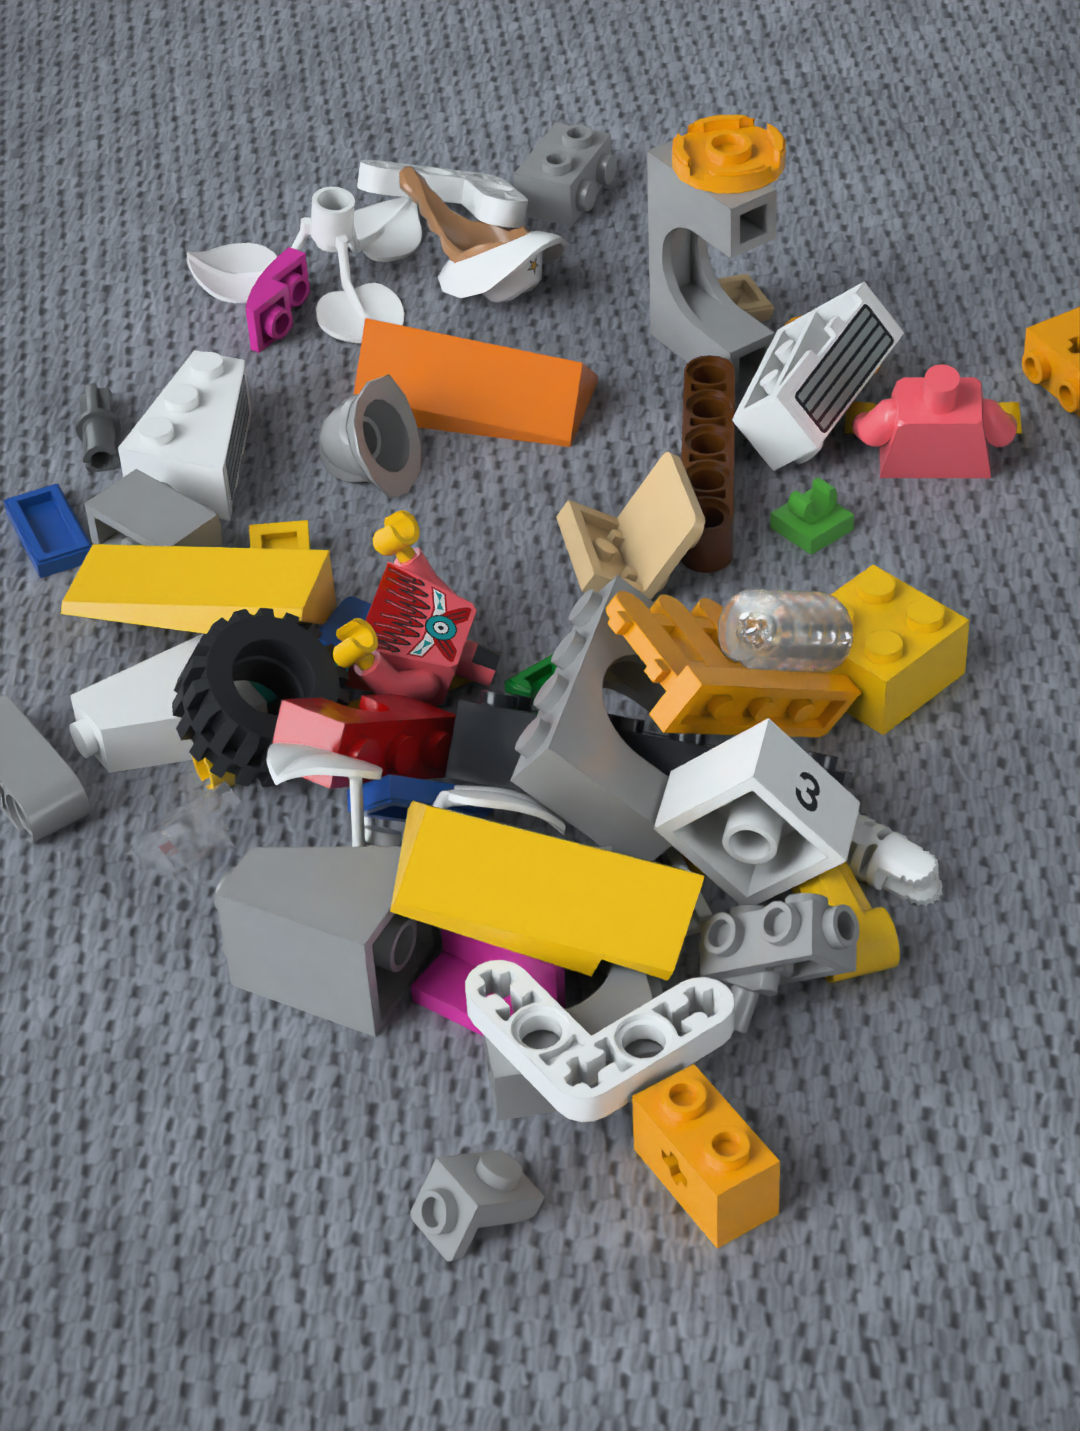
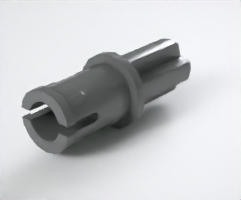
(98, 429)

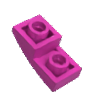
(273, 295)

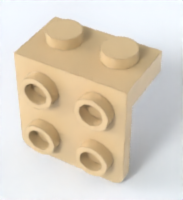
(643, 540)

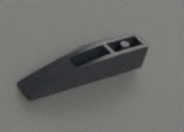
(489, 729)

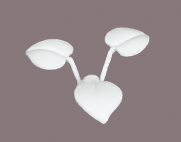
(381, 231)
(297, 760)

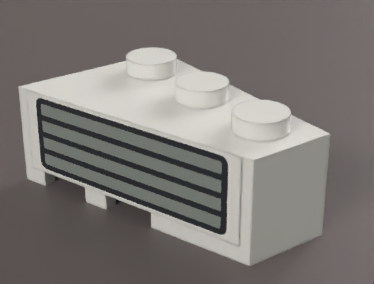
(814, 375)
(195, 431)

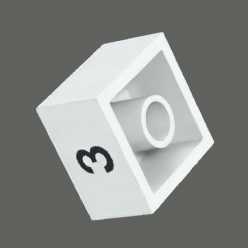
(757, 815)

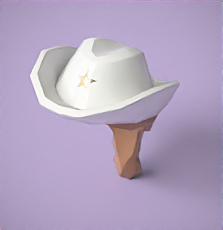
(482, 255)

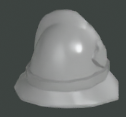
(373, 439)

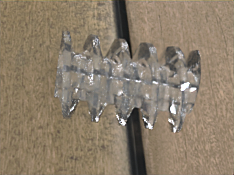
(785, 630)

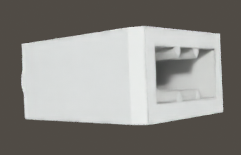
(130, 714)

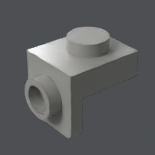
(471, 1194)

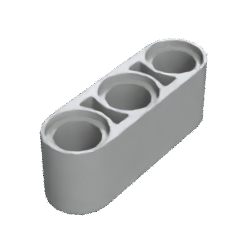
(35, 782)

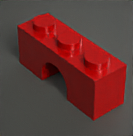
(386, 730)

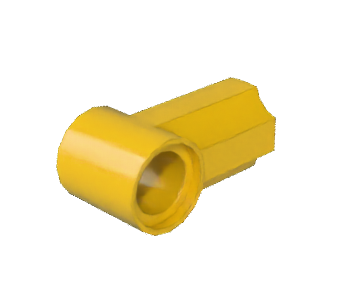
(877, 941)

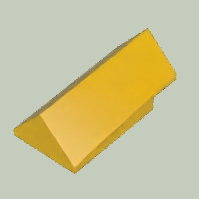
(199, 585)
(542, 893)

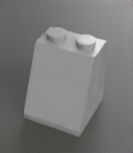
(321, 931)

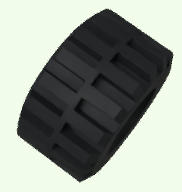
(259, 651)

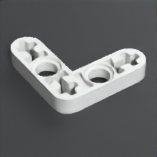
(484, 195)
(585, 1056)

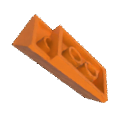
(478, 384)

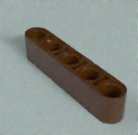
(709, 457)

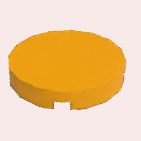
(728, 154)

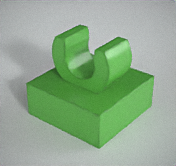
(812, 518)

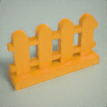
(709, 689)

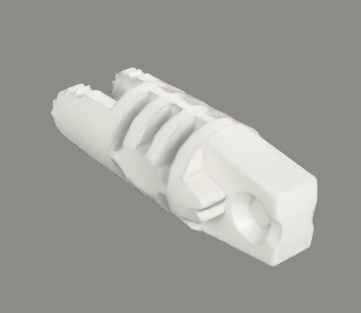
(893, 863)

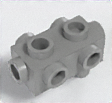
(776, 945)

